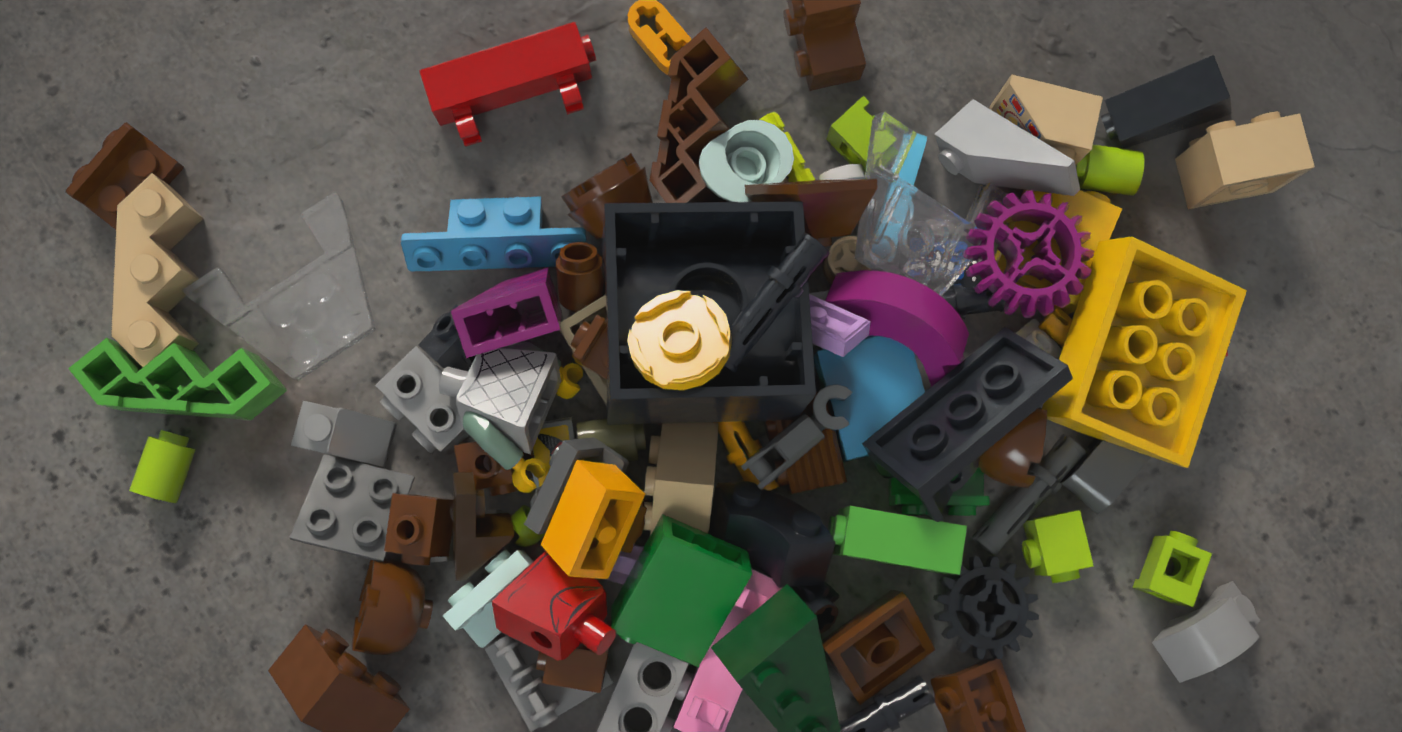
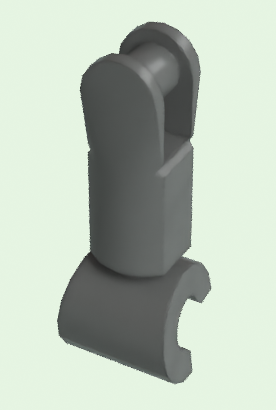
(799, 436)

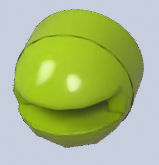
(527, 536)

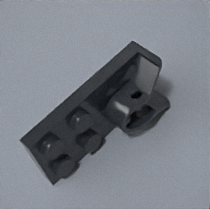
(964, 417)

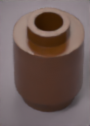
(579, 276)

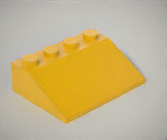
(1145, 350)

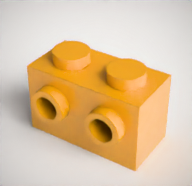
(592, 520)

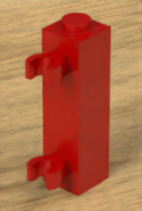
(509, 75)

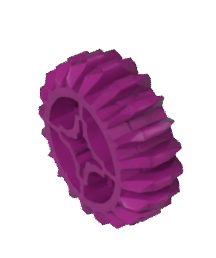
(1044, 262)

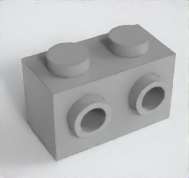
(413, 392)

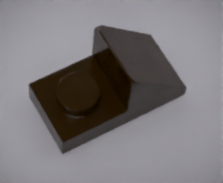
(475, 534)

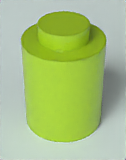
(1111, 170)
(163, 467)

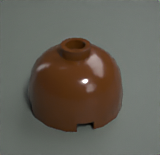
(1011, 455)
(390, 608)

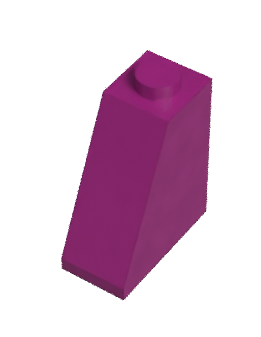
(508, 313)

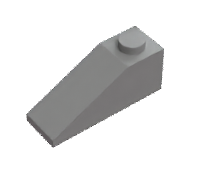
(1001, 153)

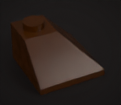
(828, 205)

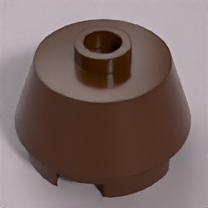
(616, 184)

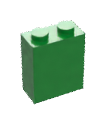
(680, 591)

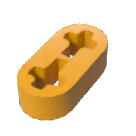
(648, 40)

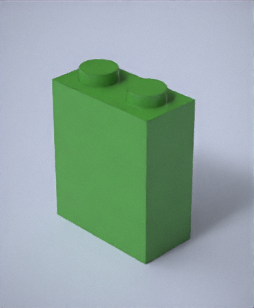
(898, 540)

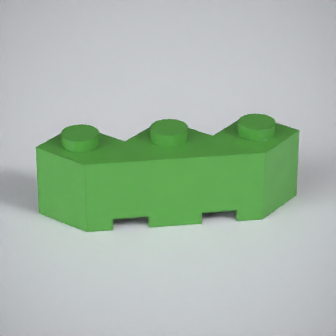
(178, 382)

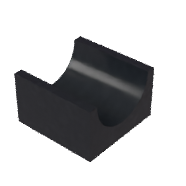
(718, 254)

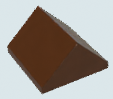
(877, 645)

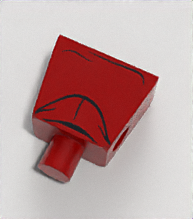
(554, 610)

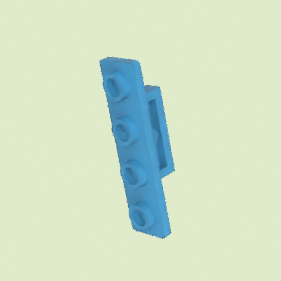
(489, 236)

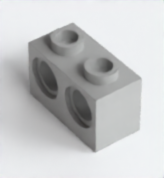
(635, 692)

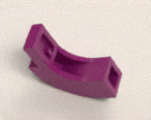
(905, 313)

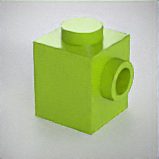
(1057, 546)

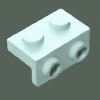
(473, 605)

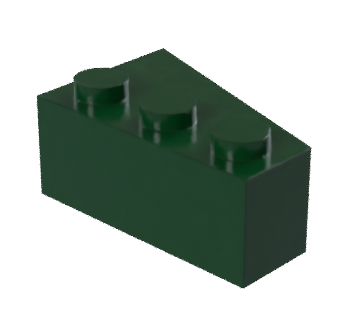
(782, 664)

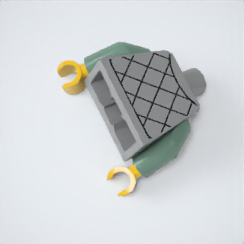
(507, 401)

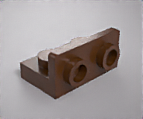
(118, 169)
(977, 699)

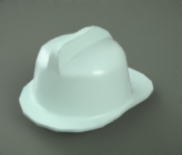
(745, 156)

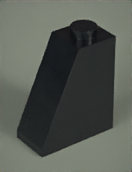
(1168, 104)

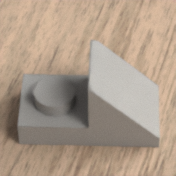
(343, 433)

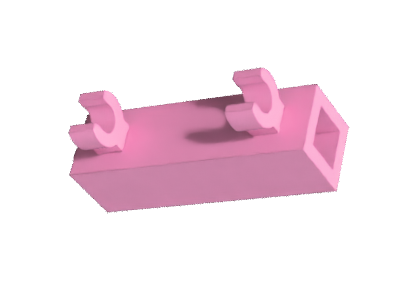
(713, 689)

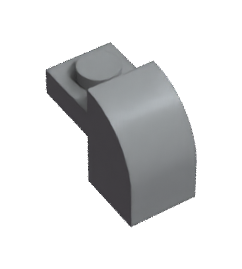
(1209, 635)

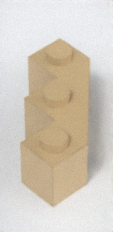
(148, 272)

